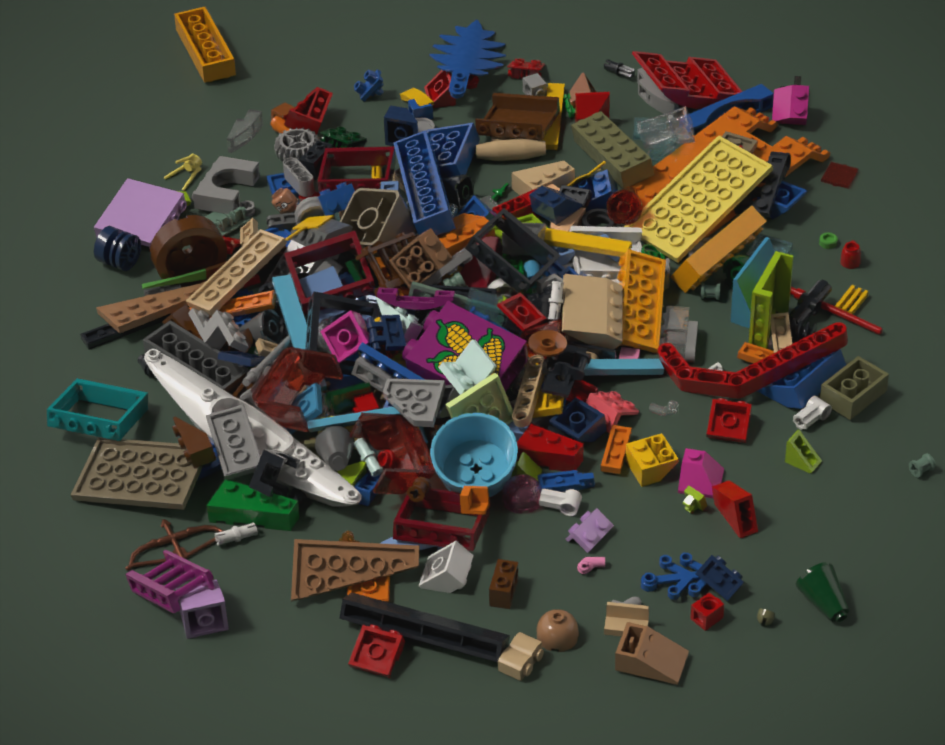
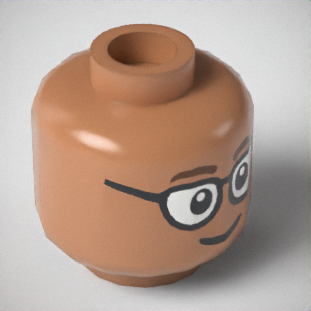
(284, 201)

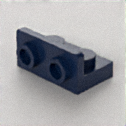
(719, 577)

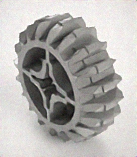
(294, 143)

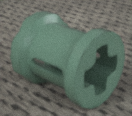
(710, 291)
(919, 466)

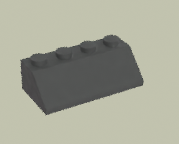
(328, 230)

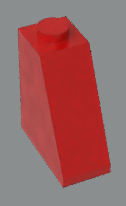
(736, 507)

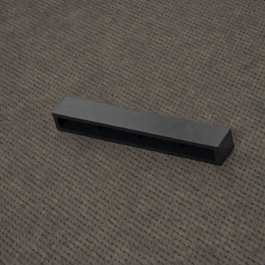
(424, 626)

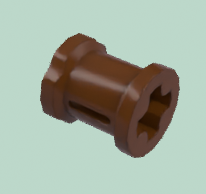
(420, 487)

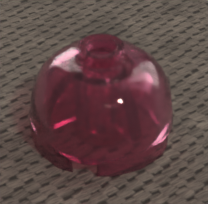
(521, 493)

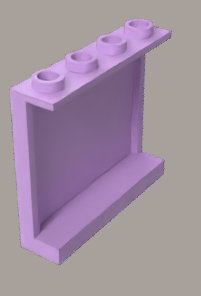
(142, 210)

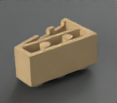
(528, 179)

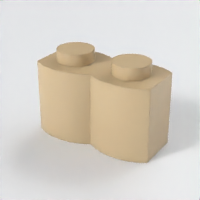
(520, 656)

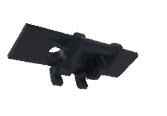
(564, 367)

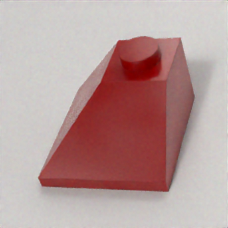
(589, 103)

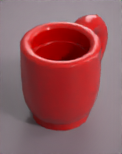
(851, 255)

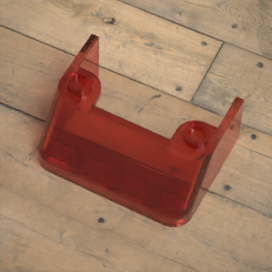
(287, 378)
(407, 443)

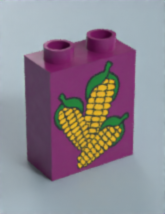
(449, 334)

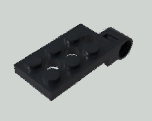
(768, 192)

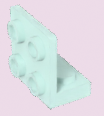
(469, 368)

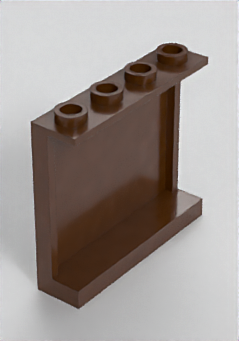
(519, 116)

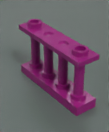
(164, 594)

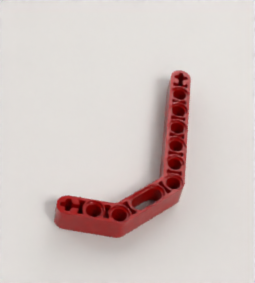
(756, 375)

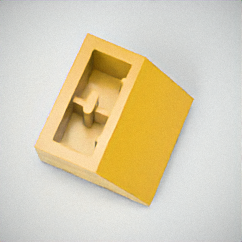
(650, 459)

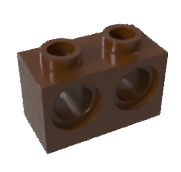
(503, 584)

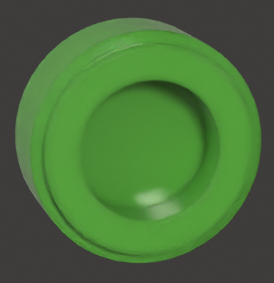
(828, 240)

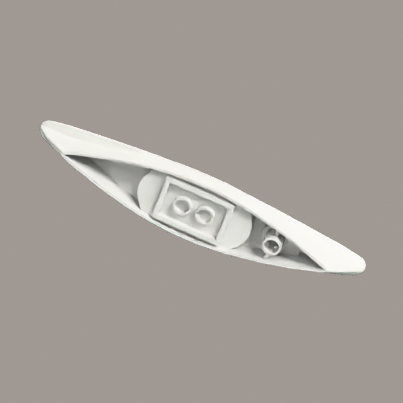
(201, 397)

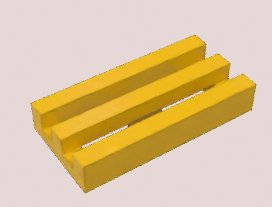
(856, 292)

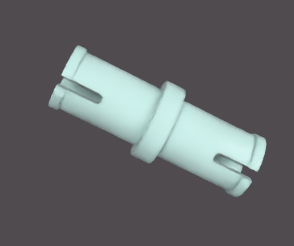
(368, 456)

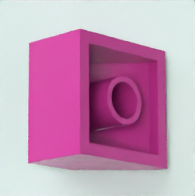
(791, 104)

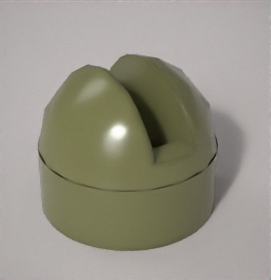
(765, 615)

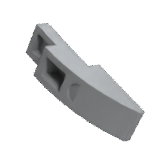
(652, 94)

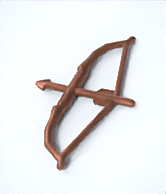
(172, 537)

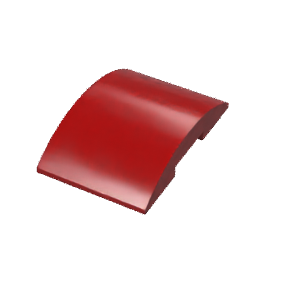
(689, 83)

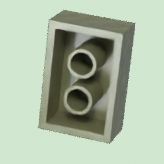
(854, 387)

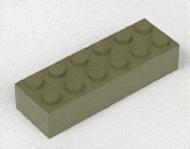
(608, 143)

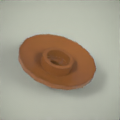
(547, 343)

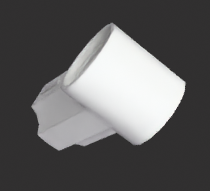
(814, 410)
(566, 502)

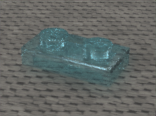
(664, 147)

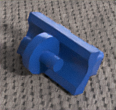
(371, 86)

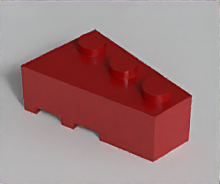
(310, 111)
(550, 449)

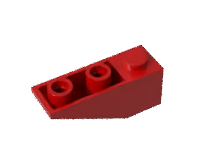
(517, 206)

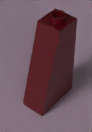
(475, 272)

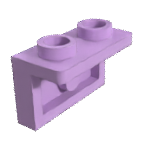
(591, 530)

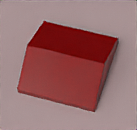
(521, 312)

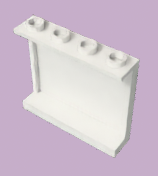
(599, 264)

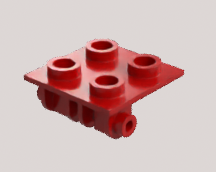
(534, 67)

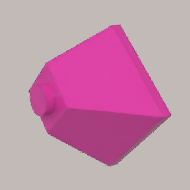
(346, 335)
(699, 472)

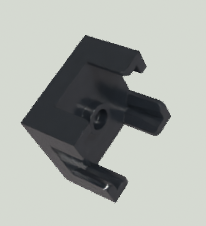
(268, 470)

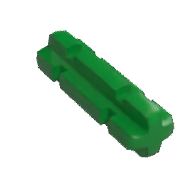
(571, 111)

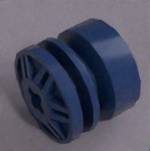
(117, 248)

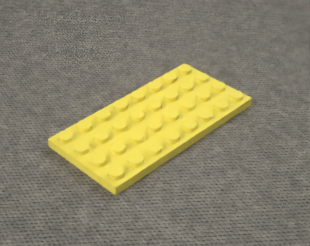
(700, 198)

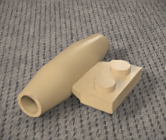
(510, 149)

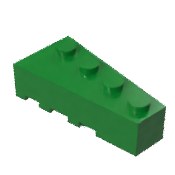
(242, 504)

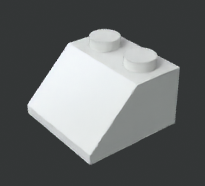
(447, 569)

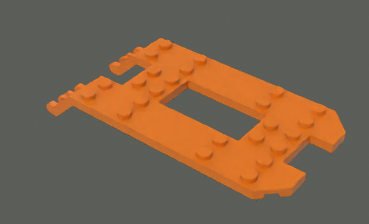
(734, 121)

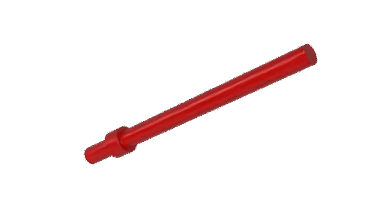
(841, 313)

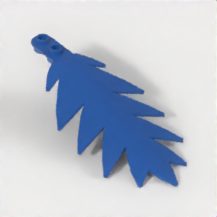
(467, 55)

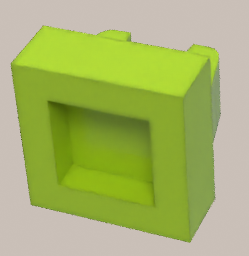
(694, 500)

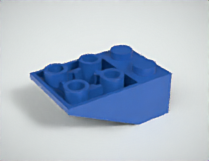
(602, 186)

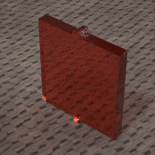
(839, 175)

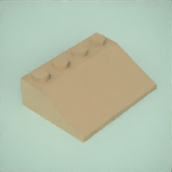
(593, 310)

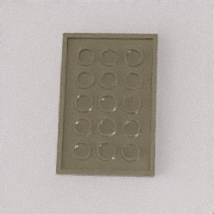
(137, 474)

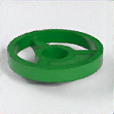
(652, 253)

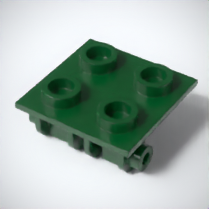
(340, 137)

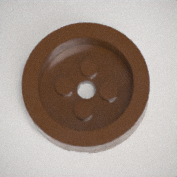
(205, 242)

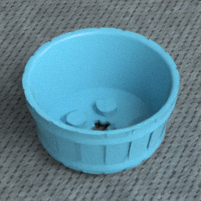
(473, 441)

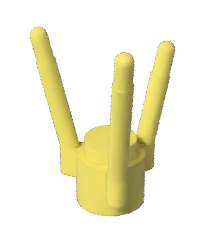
(192, 163)

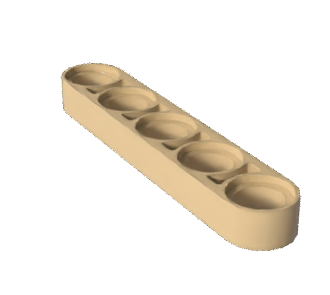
(524, 397)

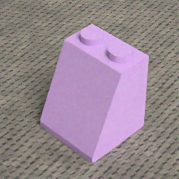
(203, 611)

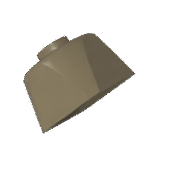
(378, 217)

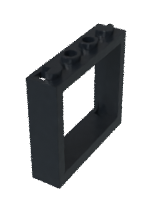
(524, 238)
(336, 302)

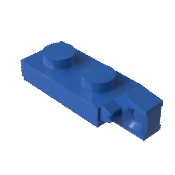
(566, 480)

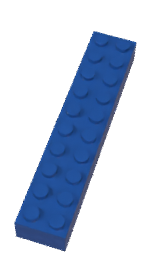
(424, 184)

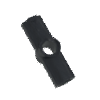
(810, 302)

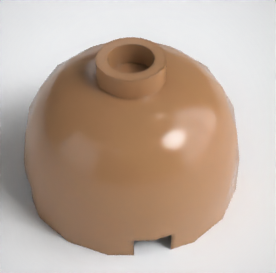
(557, 630)

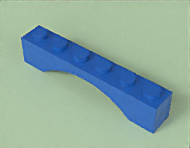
(757, 97)

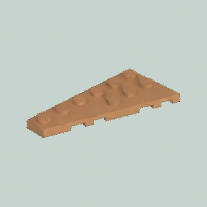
(138, 311)
(336, 564)

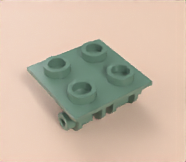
(229, 222)

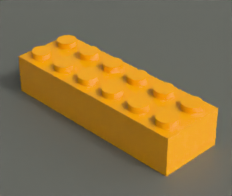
(205, 44)
(718, 250)

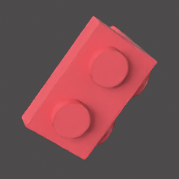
(611, 406)

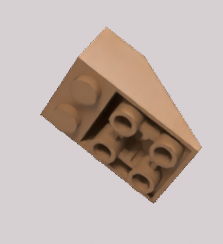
(420, 258)
(649, 654)

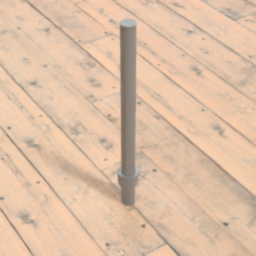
(256, 372)

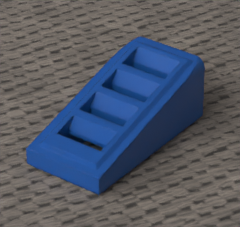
(365, 487)

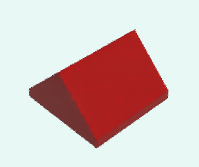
(438, 90)

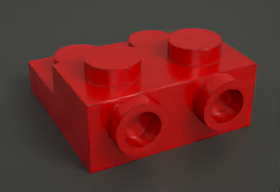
(729, 420)
(377, 650)

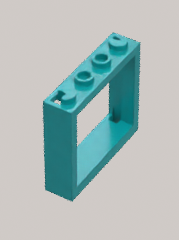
(60, 417)

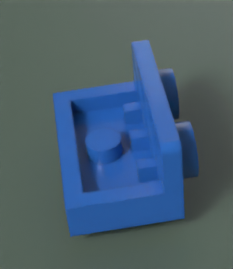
(336, 200)

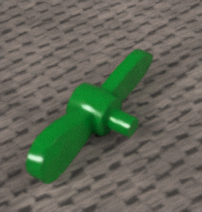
(499, 192)

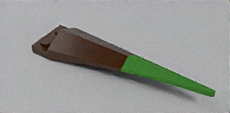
(205, 273)

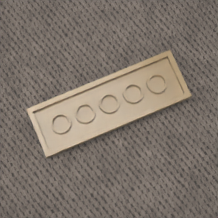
(236, 272)

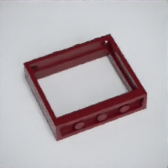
(356, 157)
(324, 250)
(433, 533)

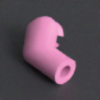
(589, 563)

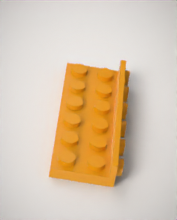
(642, 299)

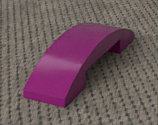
(390, 296)

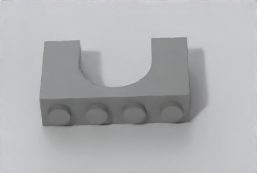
(225, 170)

